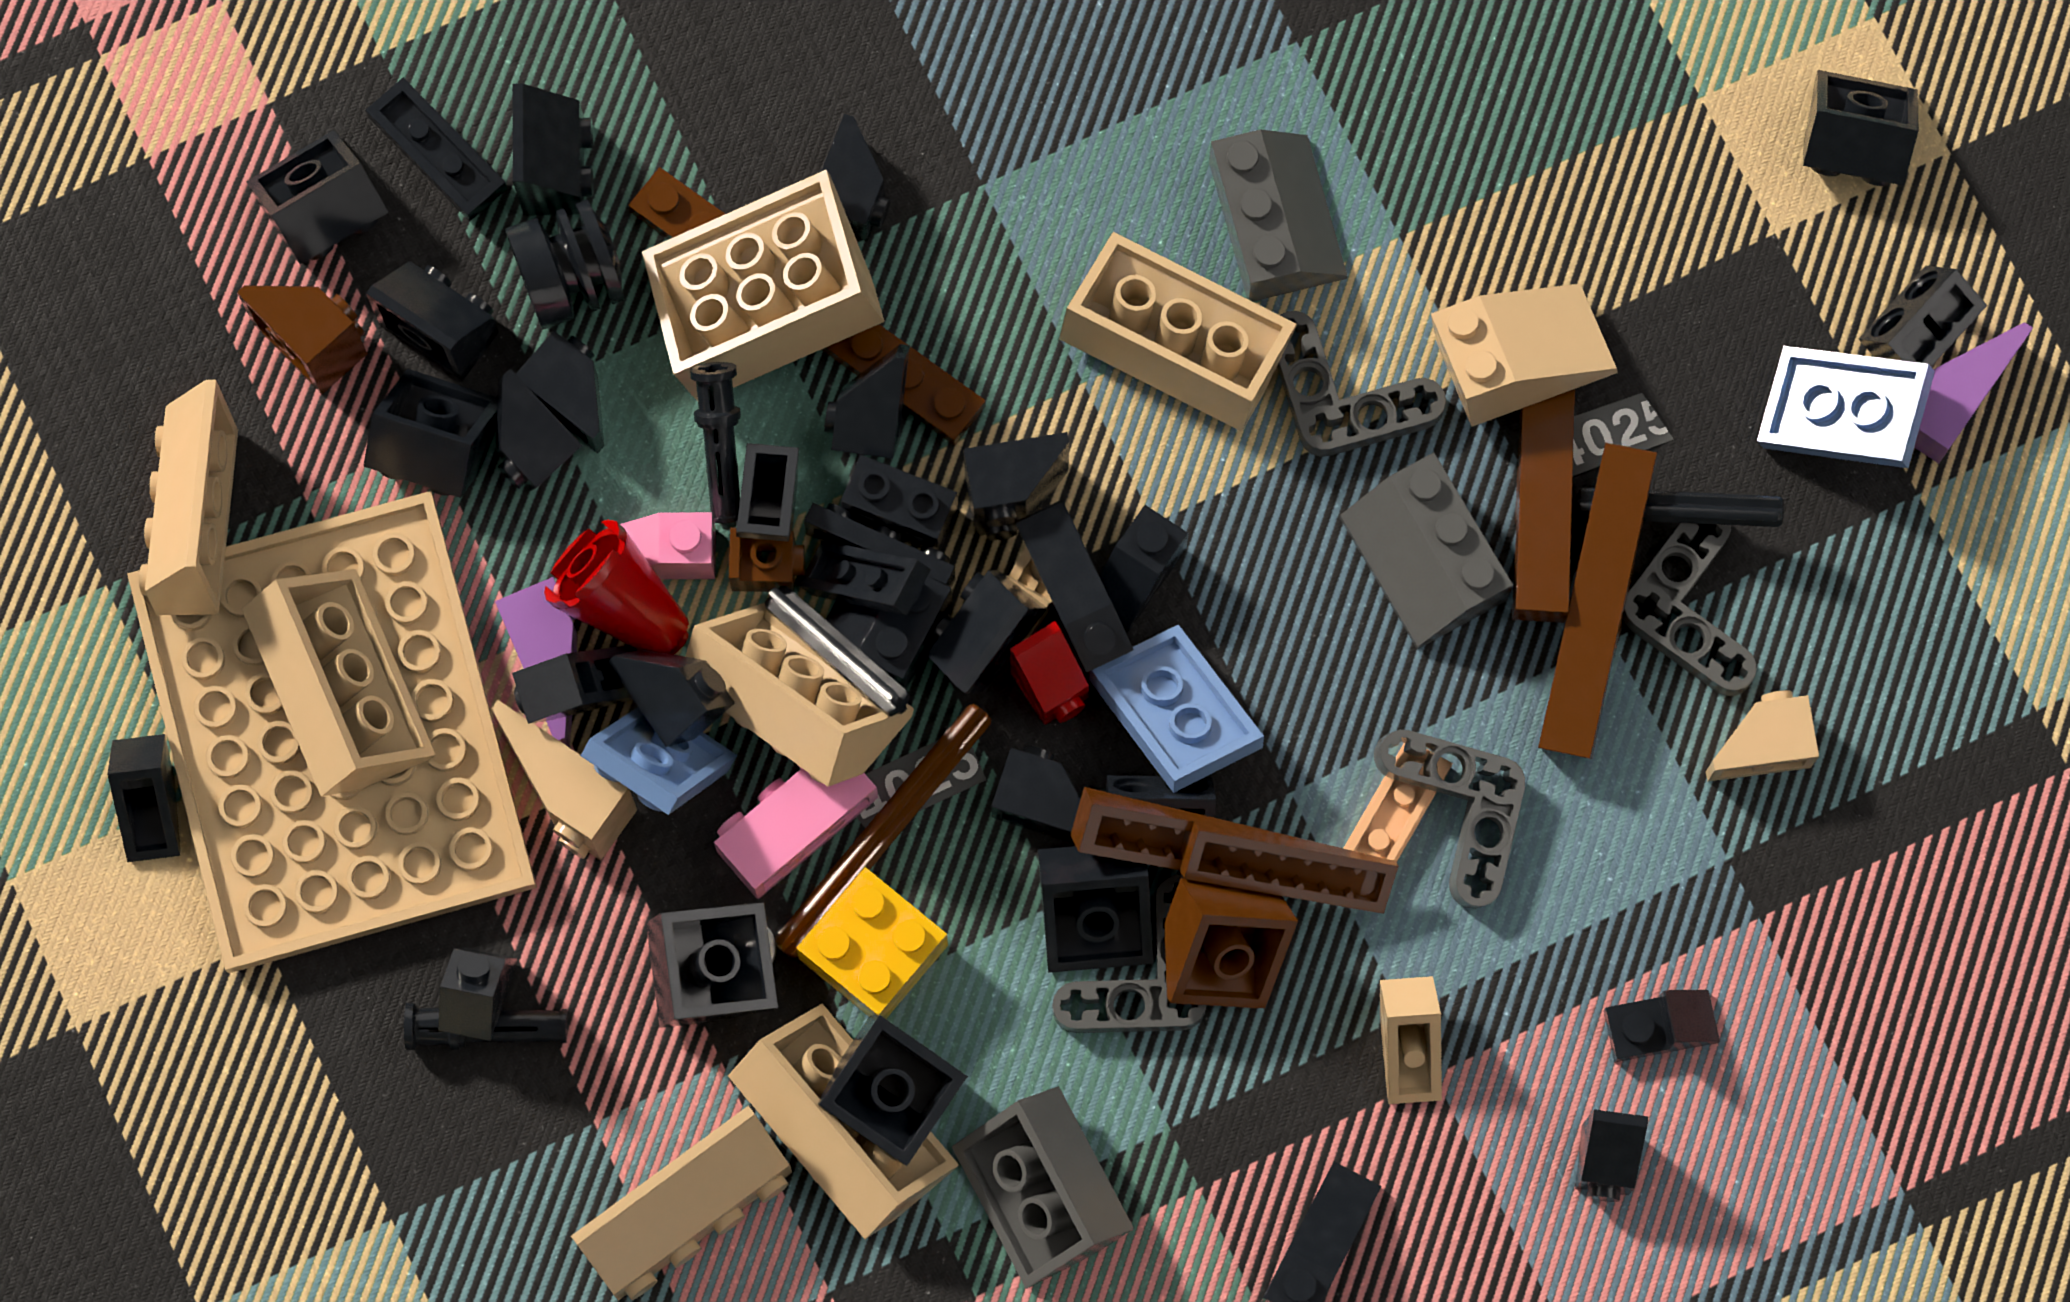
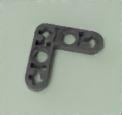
(1329, 408)
(1669, 598)
(1481, 804)
(1153, 992)

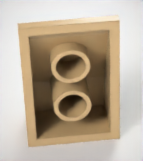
(1520, 348)
(581, 803)

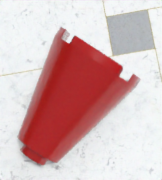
(617, 591)

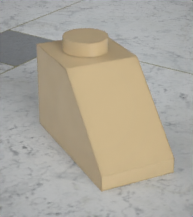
(1770, 739)
(1411, 1039)

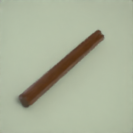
(886, 824)

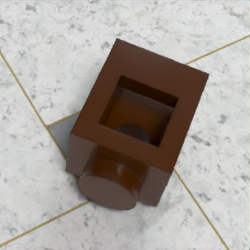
(751, 575)

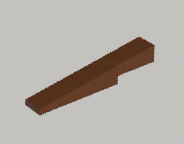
(1544, 510)
(1598, 601)
(1230, 852)

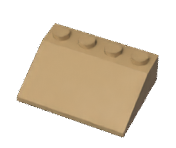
(763, 284)

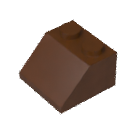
(308, 329)
(1225, 944)

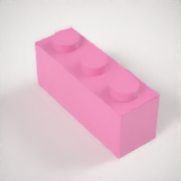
(789, 826)

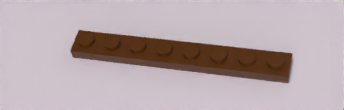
(929, 390)

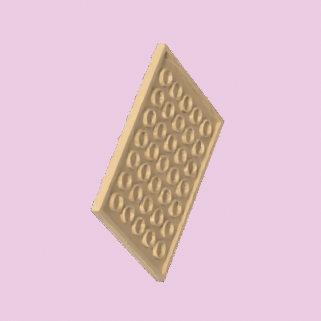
(274, 854)

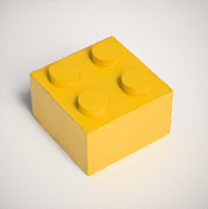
(872, 945)

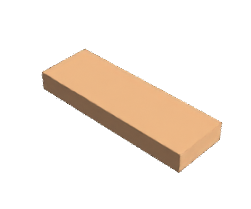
(1394, 812)

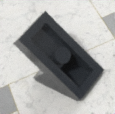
(1661, 1024)

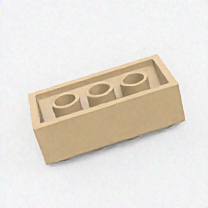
(1176, 331)
(190, 504)
(337, 680)
(794, 695)
(784, 1084)
(683, 1205)

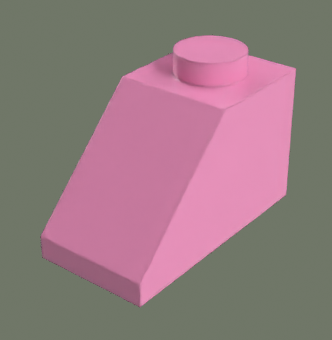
(677, 543)

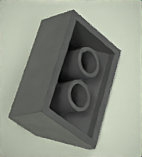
(1275, 213)
(1426, 551)
(1042, 1186)

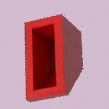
(1049, 675)

